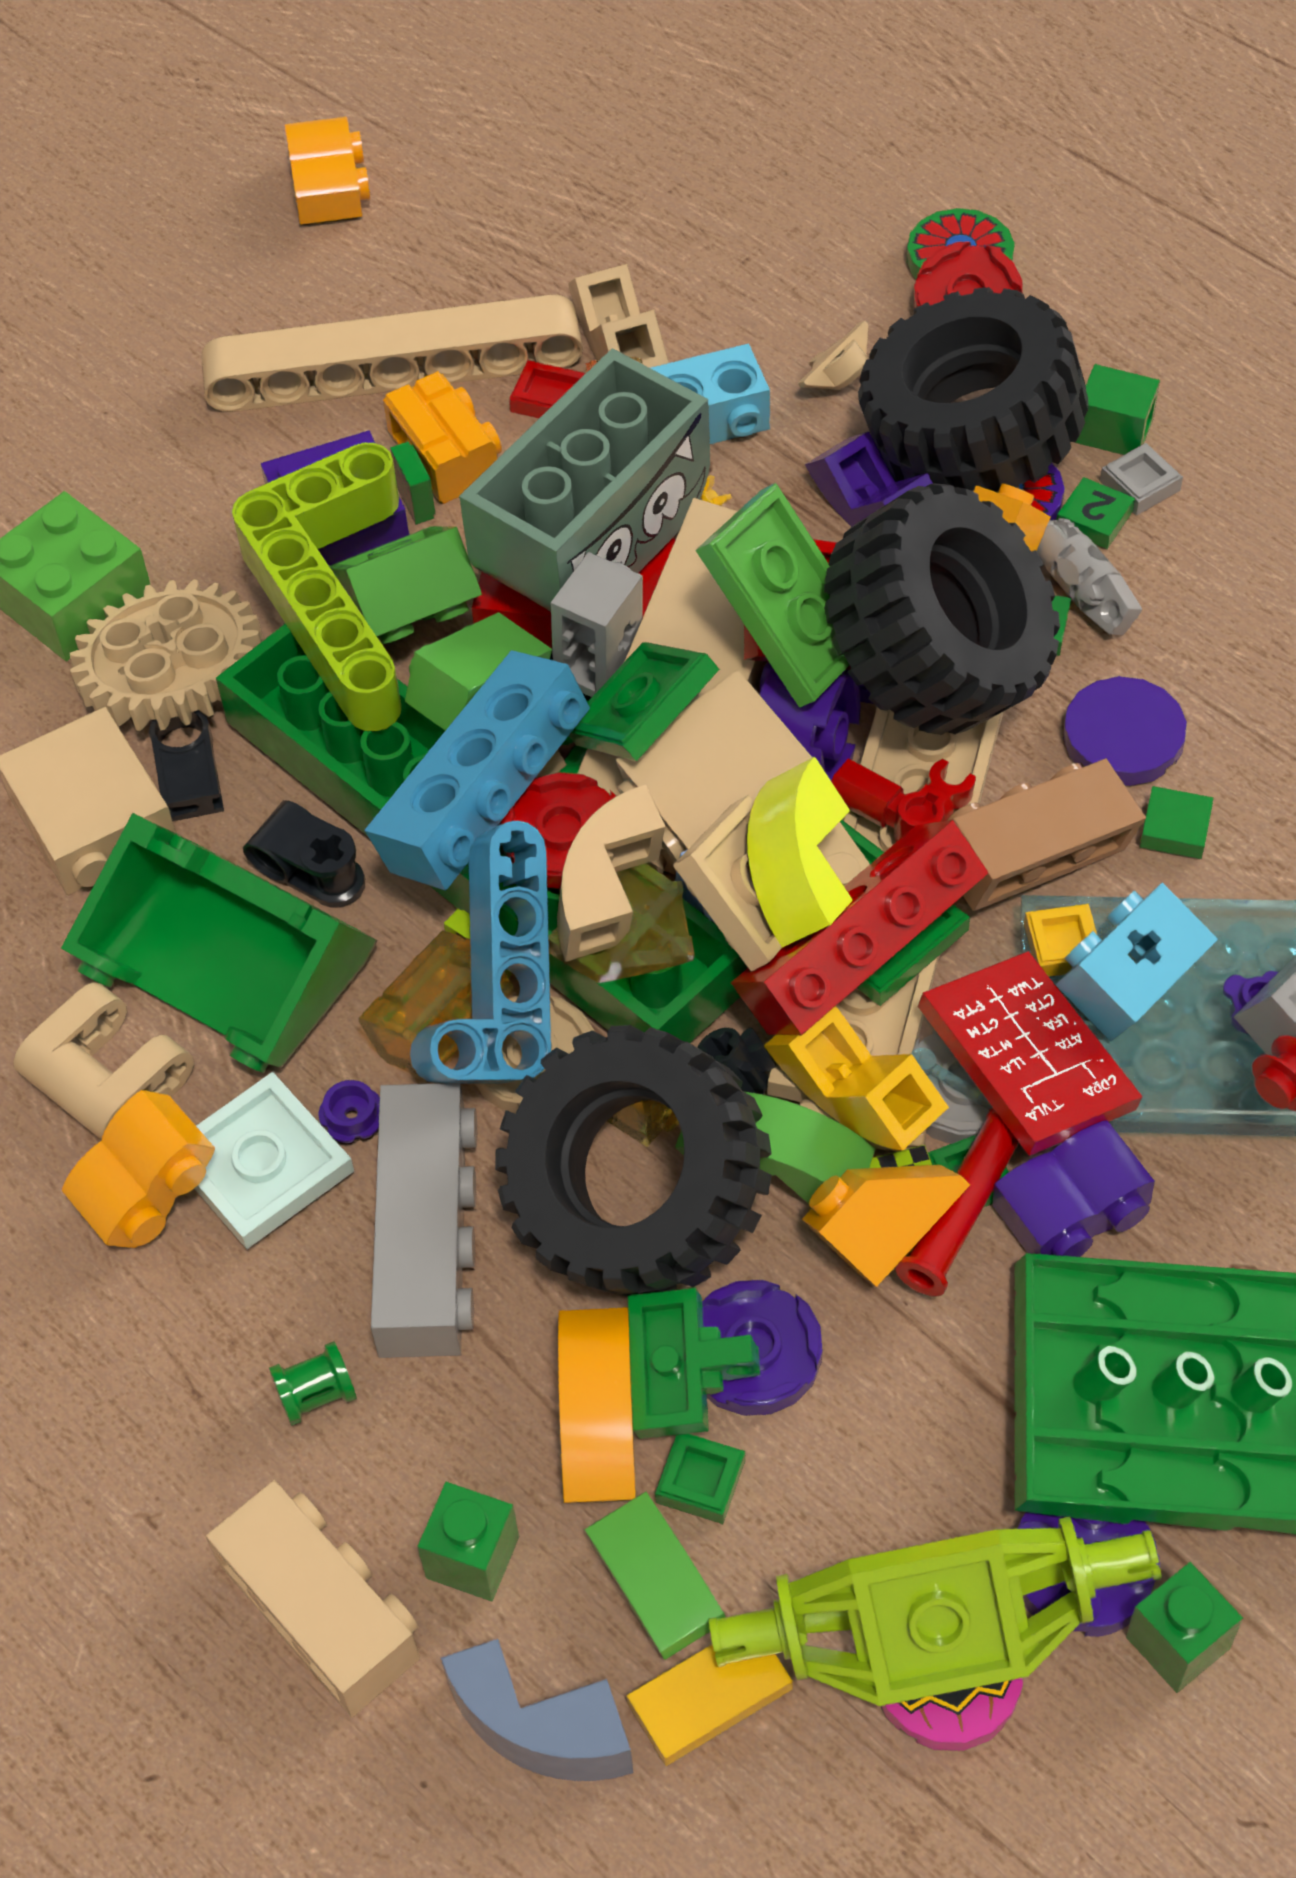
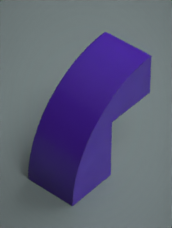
(857, 478)

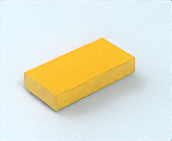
(704, 1700)

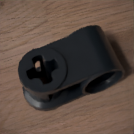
(307, 855)

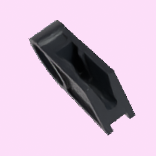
(187, 773)

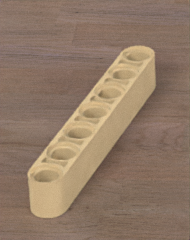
(388, 352)

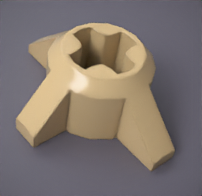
(840, 362)

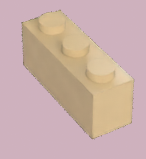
(316, 1595)

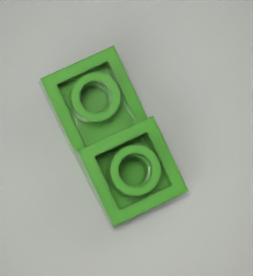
(655, 1575)

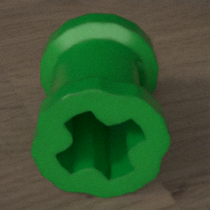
(313, 1383)

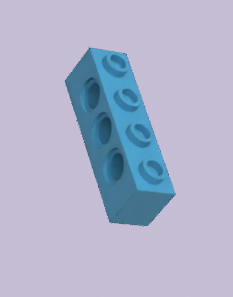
(477, 769)

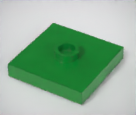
(642, 699)

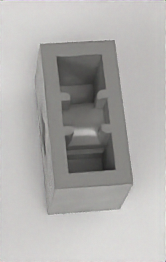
(596, 620)

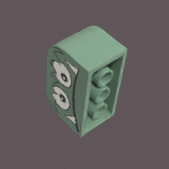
(592, 475)

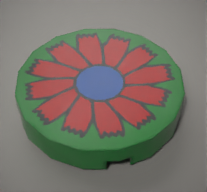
(956, 226)

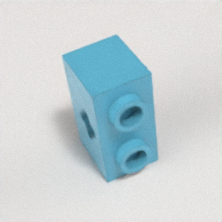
(1162, 940)

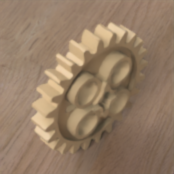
(163, 653)

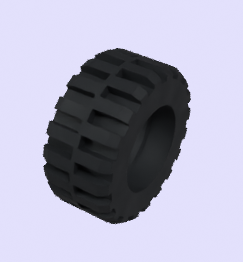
(965, 348)
(941, 609)
(552, 1143)

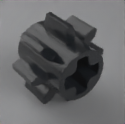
(742, 1054)

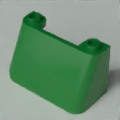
(214, 942)

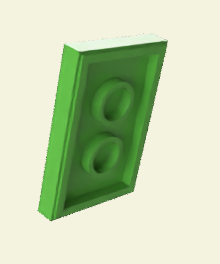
(777, 589)

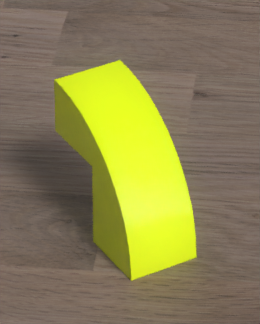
(785, 864)

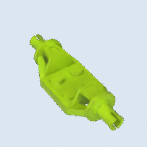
(937, 1611)

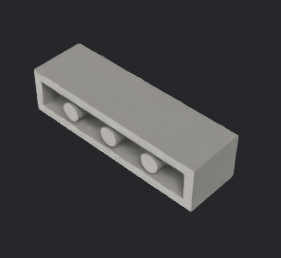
(420, 1221)

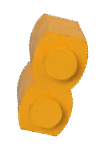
(325, 170)
(138, 1170)

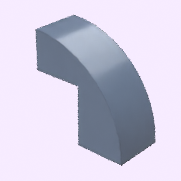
(560, 1737)

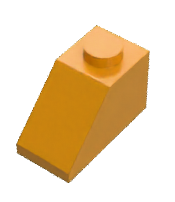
(881, 1213)

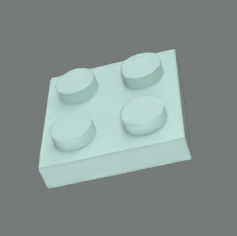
(267, 1160)

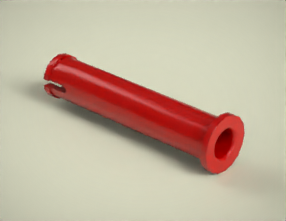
(982, 1167)

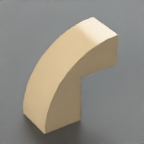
(613, 319)
(591, 900)

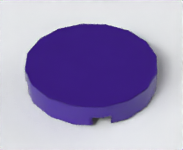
(1128, 724)
(786, 1341)

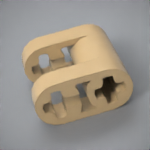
(62, 1066)

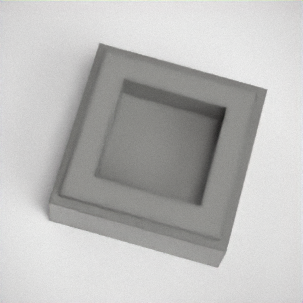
(1143, 476)

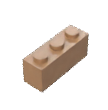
(1048, 829)

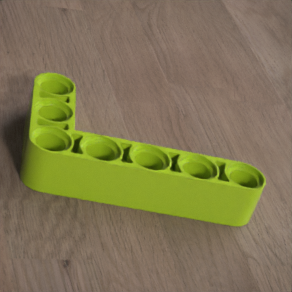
(280, 540)

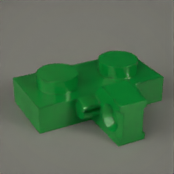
(679, 1362)

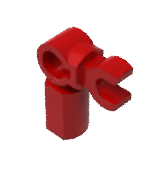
(886, 803)

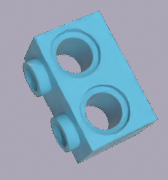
(733, 387)

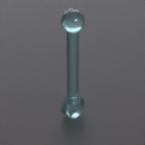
(927, 1060)

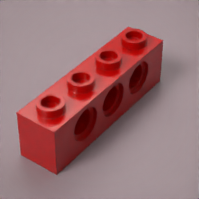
(889, 908)

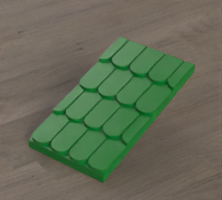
(1155, 1393)

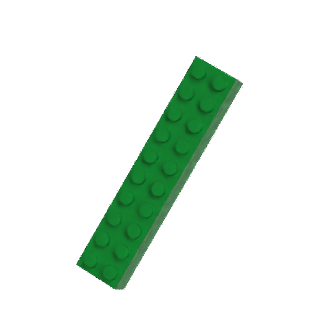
(294, 719)

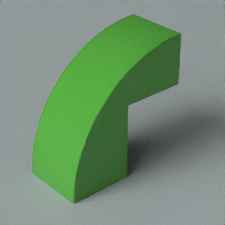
(805, 1145)

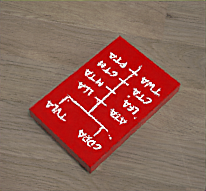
(1029, 1052)

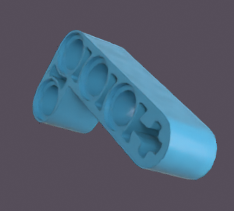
(493, 952)

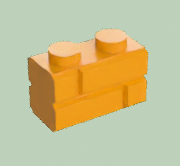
(443, 432)

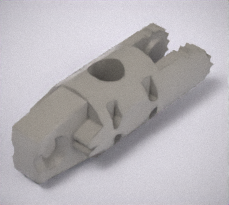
(1088, 577)

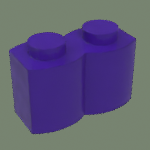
(1074, 1193)

